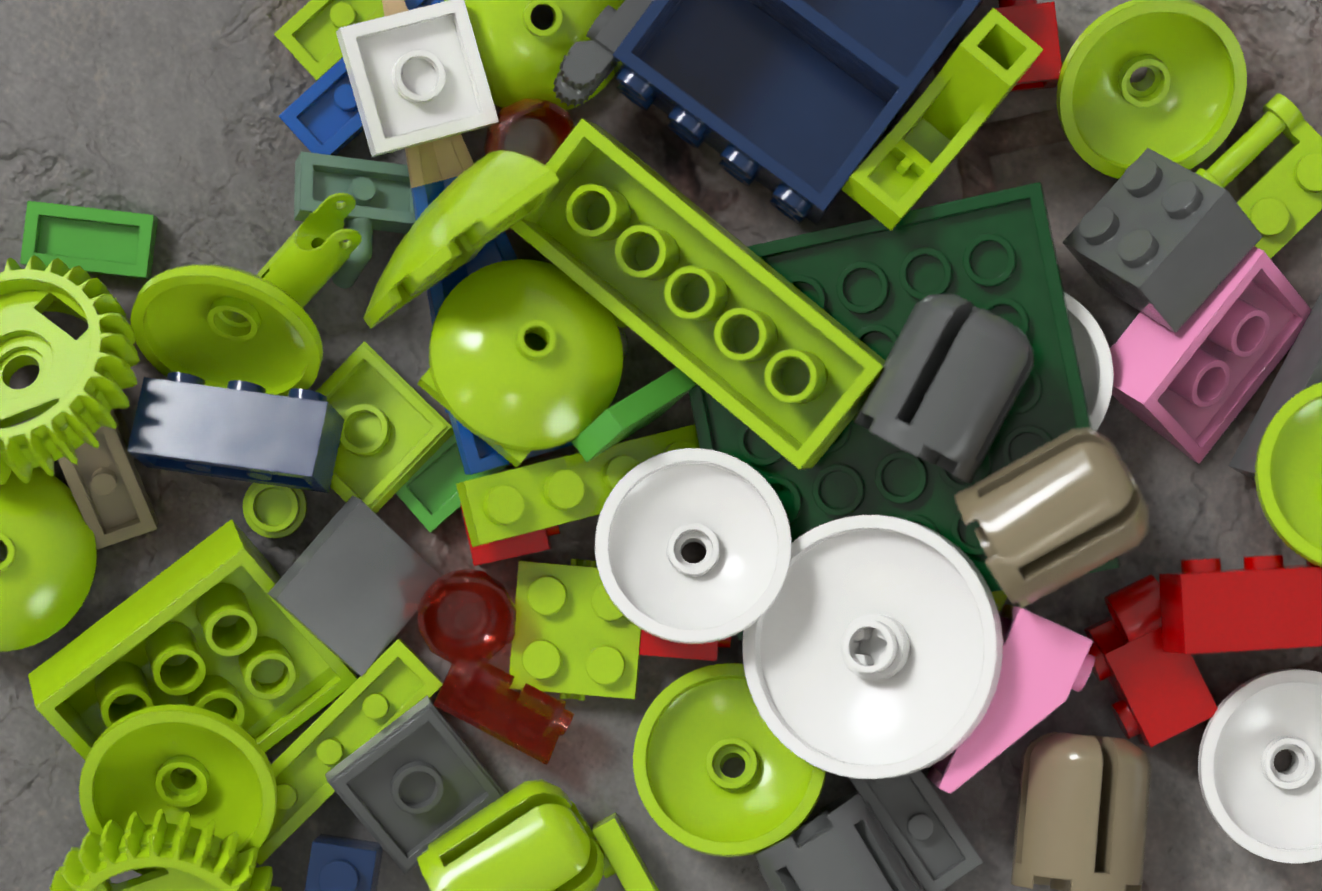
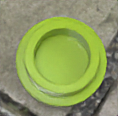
(274, 509)

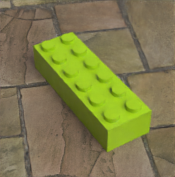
(700, 296)

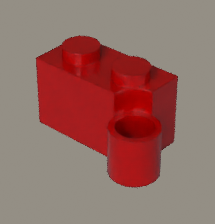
(1155, 689)

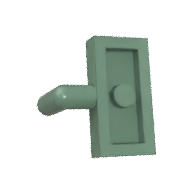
(380, 195)

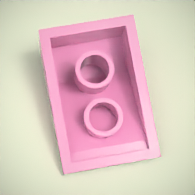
(1035, 678)

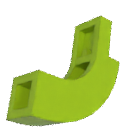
(943, 119)

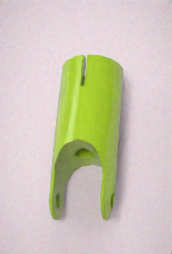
(314, 250)

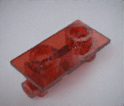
(482, 698)

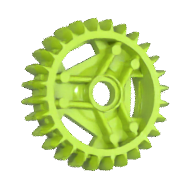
(76, 378)
(187, 859)

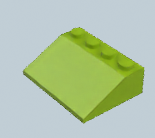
(198, 640)

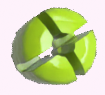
(518, 843)

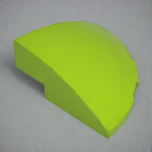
(458, 224)

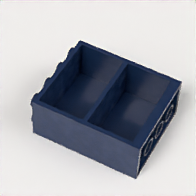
(786, 84)

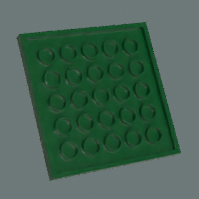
(869, 278)

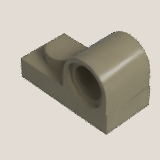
(110, 487)

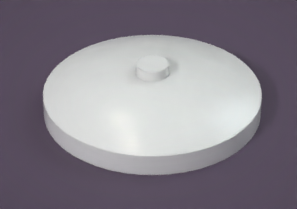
(875, 648)

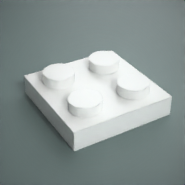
(417, 76)

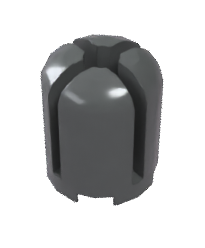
(948, 383)
(837, 852)

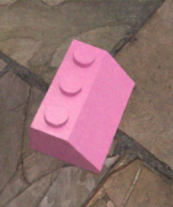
(1208, 370)

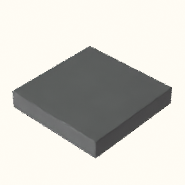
(355, 585)
(413, 783)

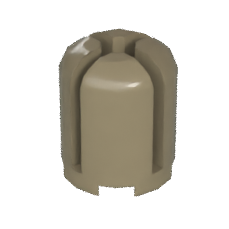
(1056, 514)
(1081, 814)

